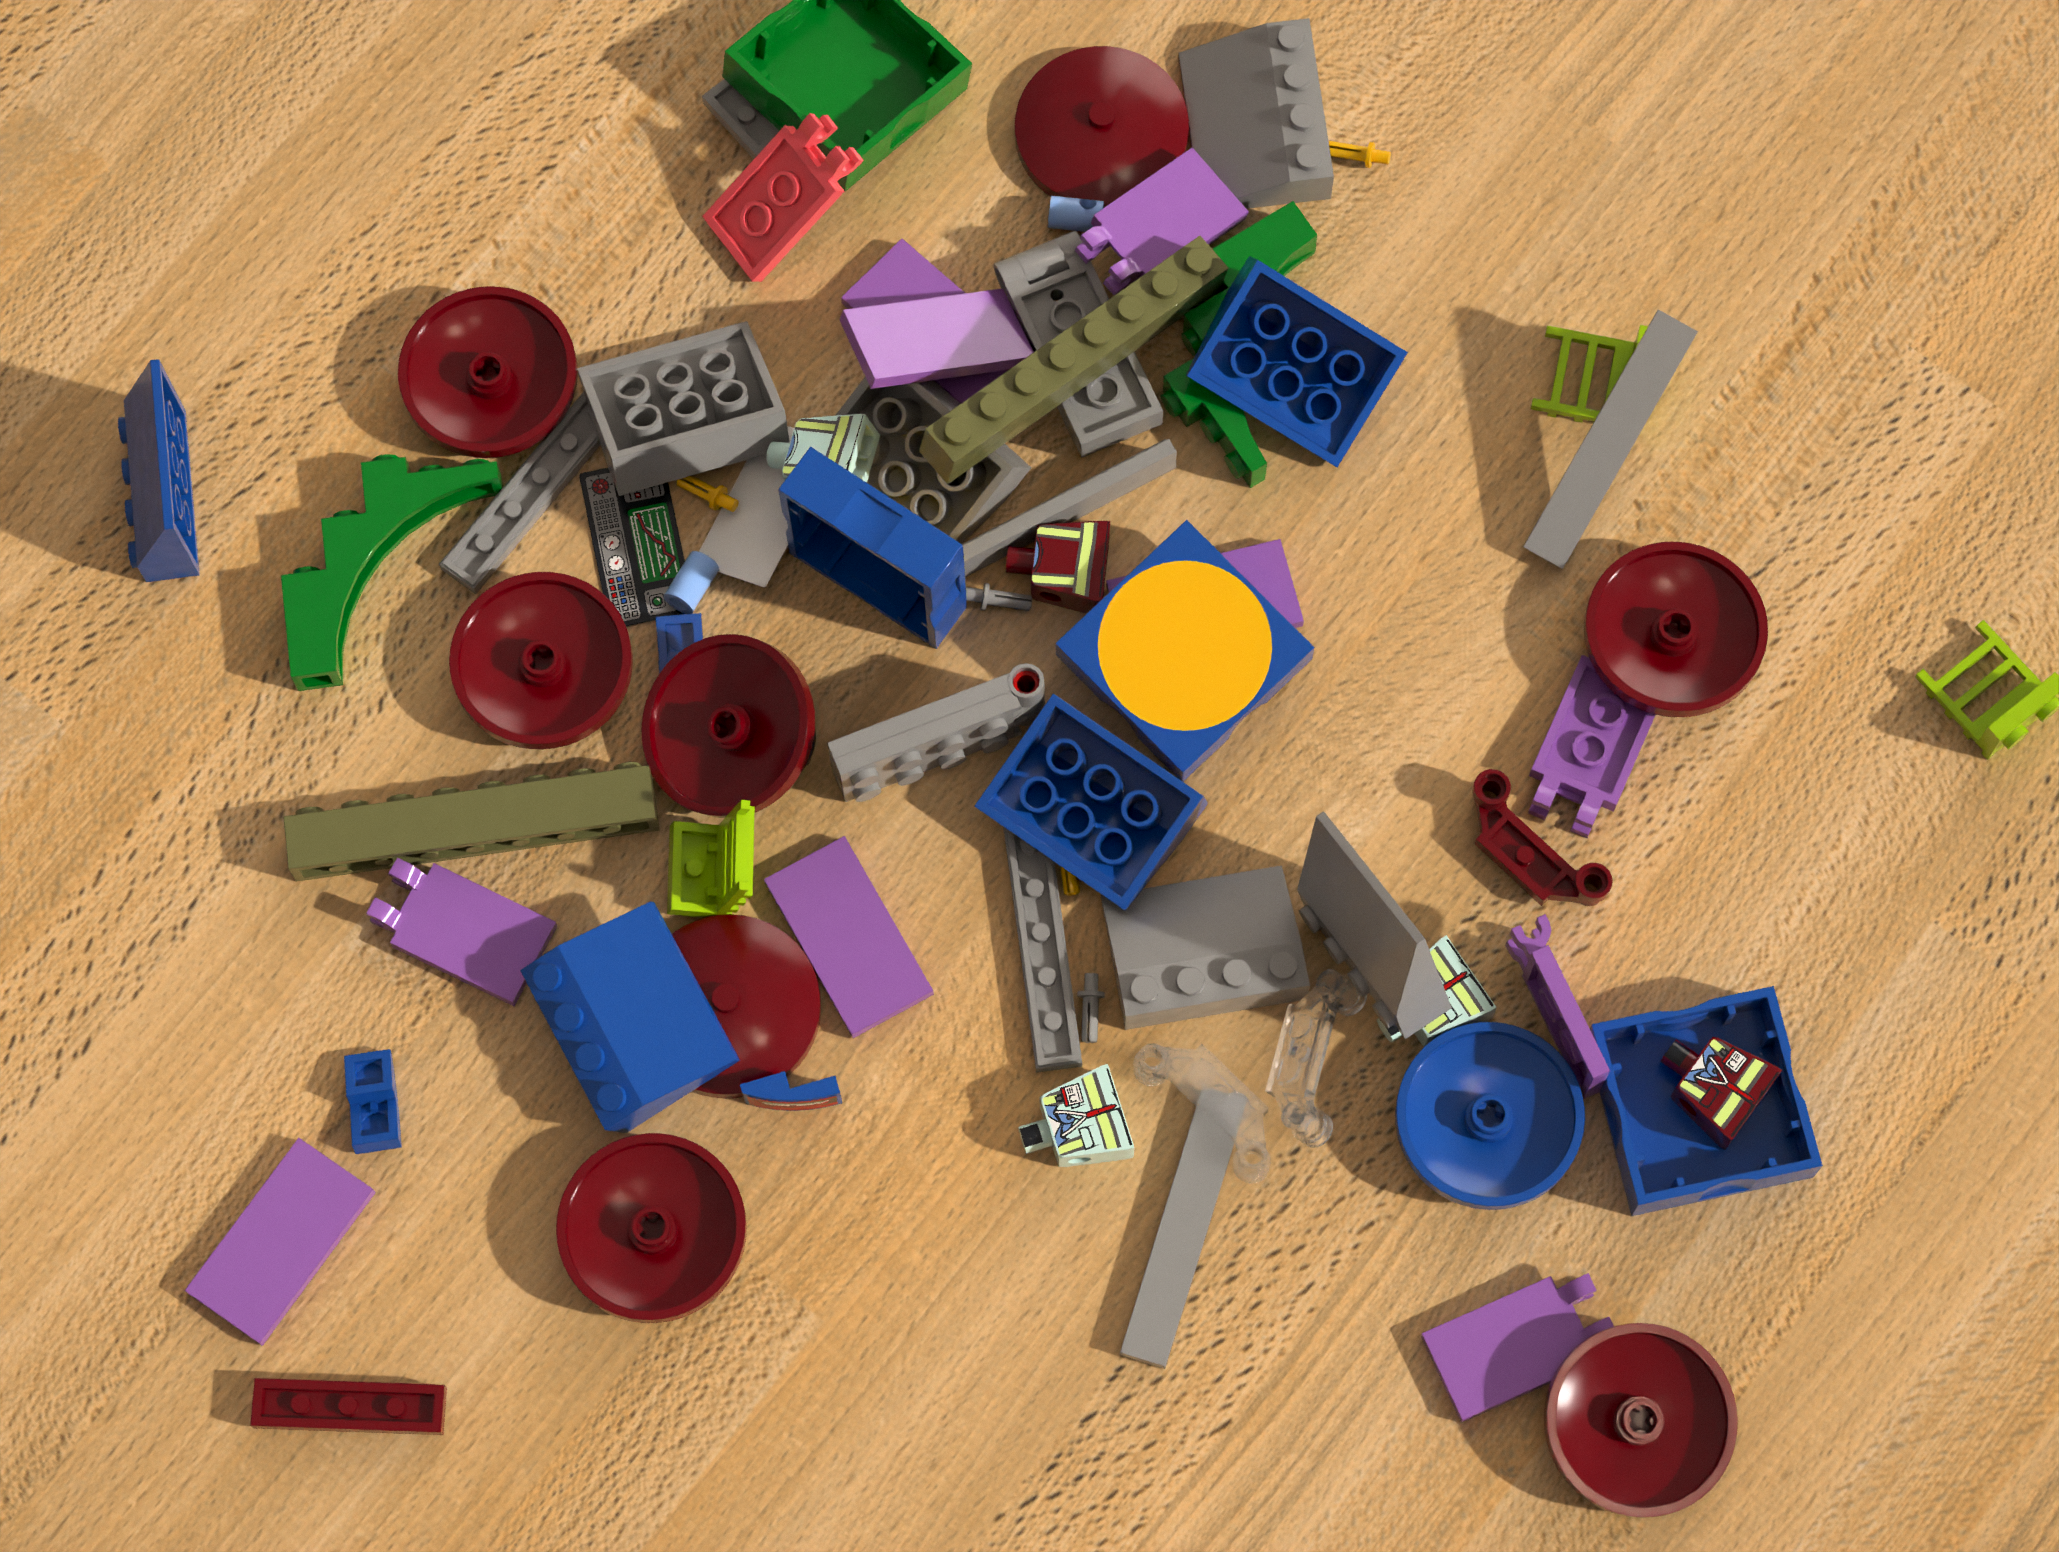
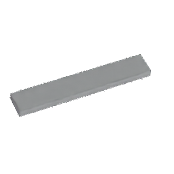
(1610, 439)
(523, 499)
(1070, 504)
(1043, 957)
(1178, 1243)

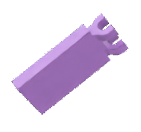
(1161, 218)
(1588, 749)
(464, 929)
(1558, 1006)
(1509, 1344)

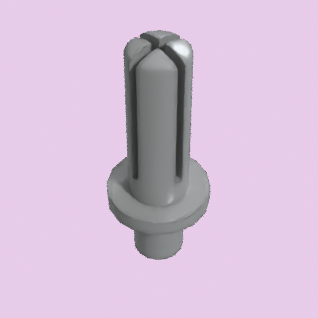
(998, 598)
(1090, 1007)

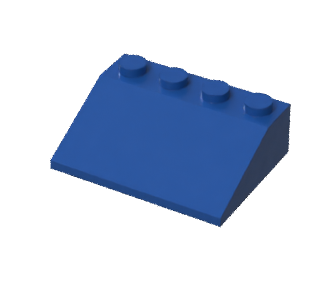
(1294, 361)
(158, 479)
(1091, 802)
(630, 1017)

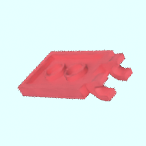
(780, 195)

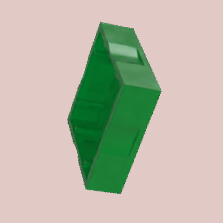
(855, 60)

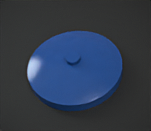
(1489, 1115)

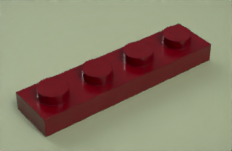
(348, 1406)

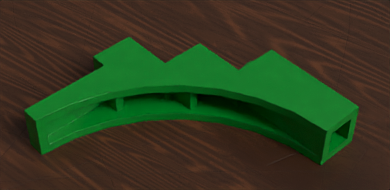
(1281, 243)
(355, 544)

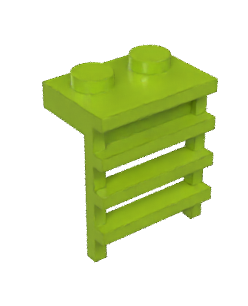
(1622, 352)
(2007, 719)
(711, 864)

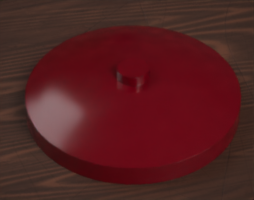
(1099, 123)
(487, 372)
(1675, 629)
(541, 660)
(728, 725)
(758, 992)
(651, 1228)
(1640, 1420)

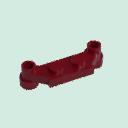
(1526, 855)

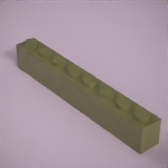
(1072, 359)
(471, 821)

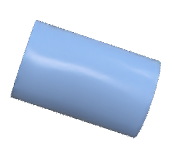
(1072, 213)
(691, 582)

